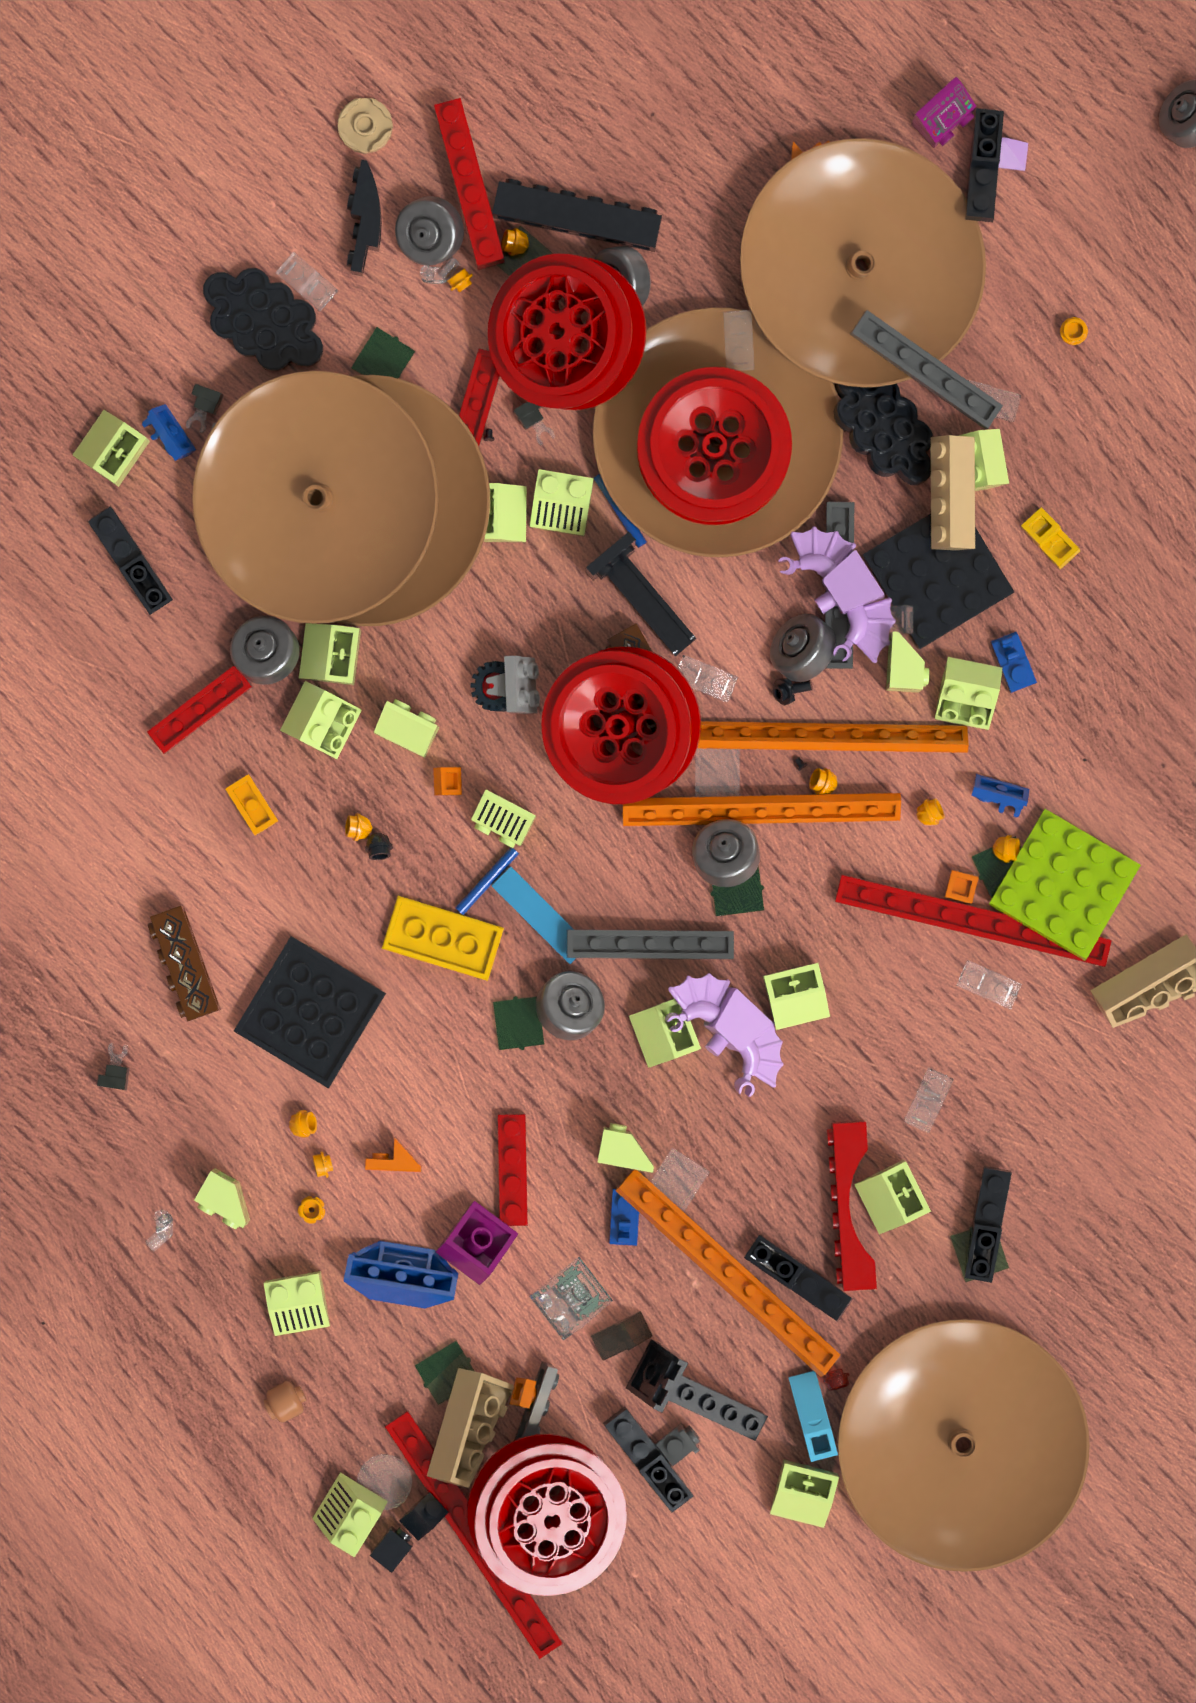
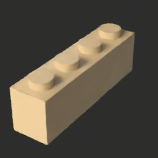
(952, 492)
(1149, 983)
(468, 1426)

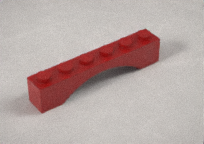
(469, 183)
(849, 1147)

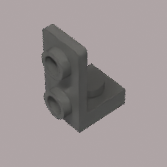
(679, 1443)

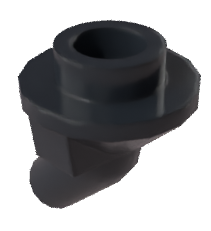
(788, 689)

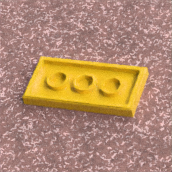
(442, 938)

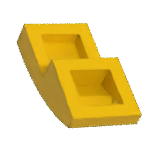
(1050, 538)

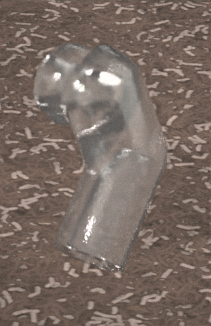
(441, 274)
(164, 1230)

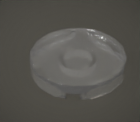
(387, 1478)

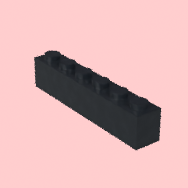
(576, 215)

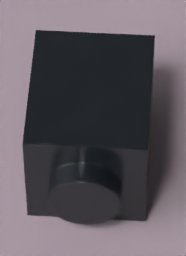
(423, 1516)
(392, 1548)

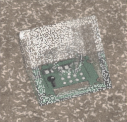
(571, 1298)

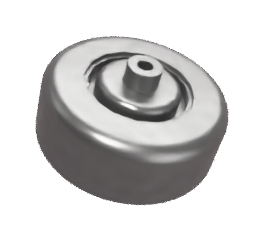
(1178, 115)
(429, 230)
(631, 266)
(802, 647)
(264, 650)
(726, 853)
(570, 1005)

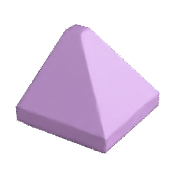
(1013, 154)

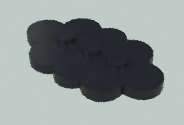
(263, 319)
(885, 431)

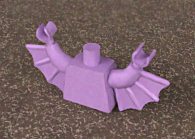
(848, 587)
(734, 1025)

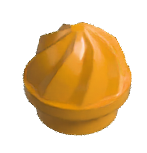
(514, 242)
(823, 781)
(930, 812)
(357, 827)
(1006, 848)
(303, 1124)

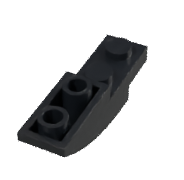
(984, 165)
(366, 208)
(130, 560)
(987, 1224)
(798, 1278)
(648, 1459)

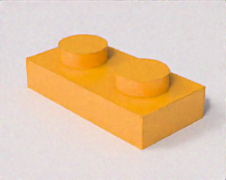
(252, 805)

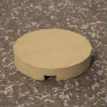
(365, 125)

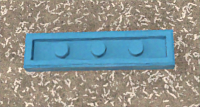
(534, 910)

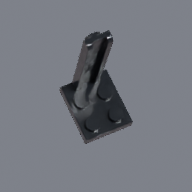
(641, 594)
(660, 1380)

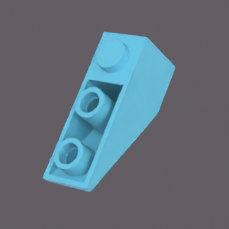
(813, 1416)

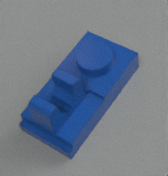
(169, 431)
(1014, 662)
(994, 790)
(623, 1221)

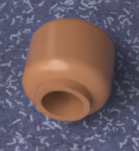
(284, 1401)

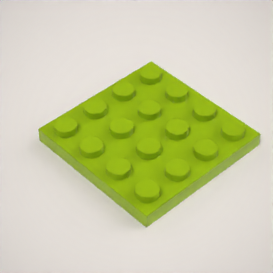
(1064, 884)

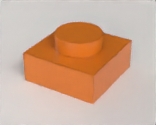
(447, 781)
(961, 886)
(523, 1393)

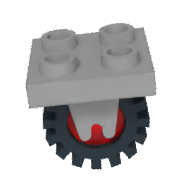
(507, 685)

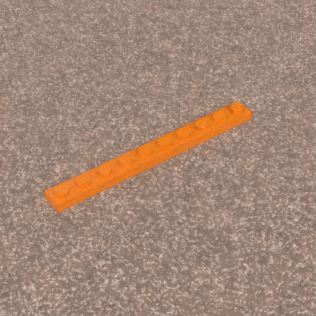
(834, 737)
(764, 809)
(728, 1272)

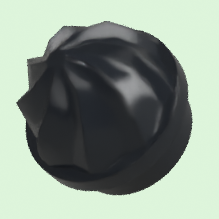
(378, 846)

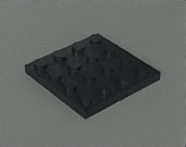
(939, 584)
(309, 1012)

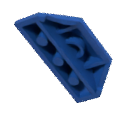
(401, 1275)

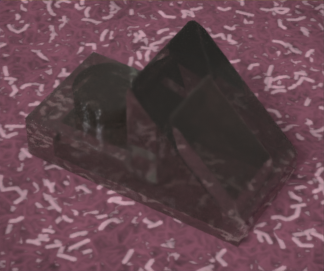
(622, 1336)

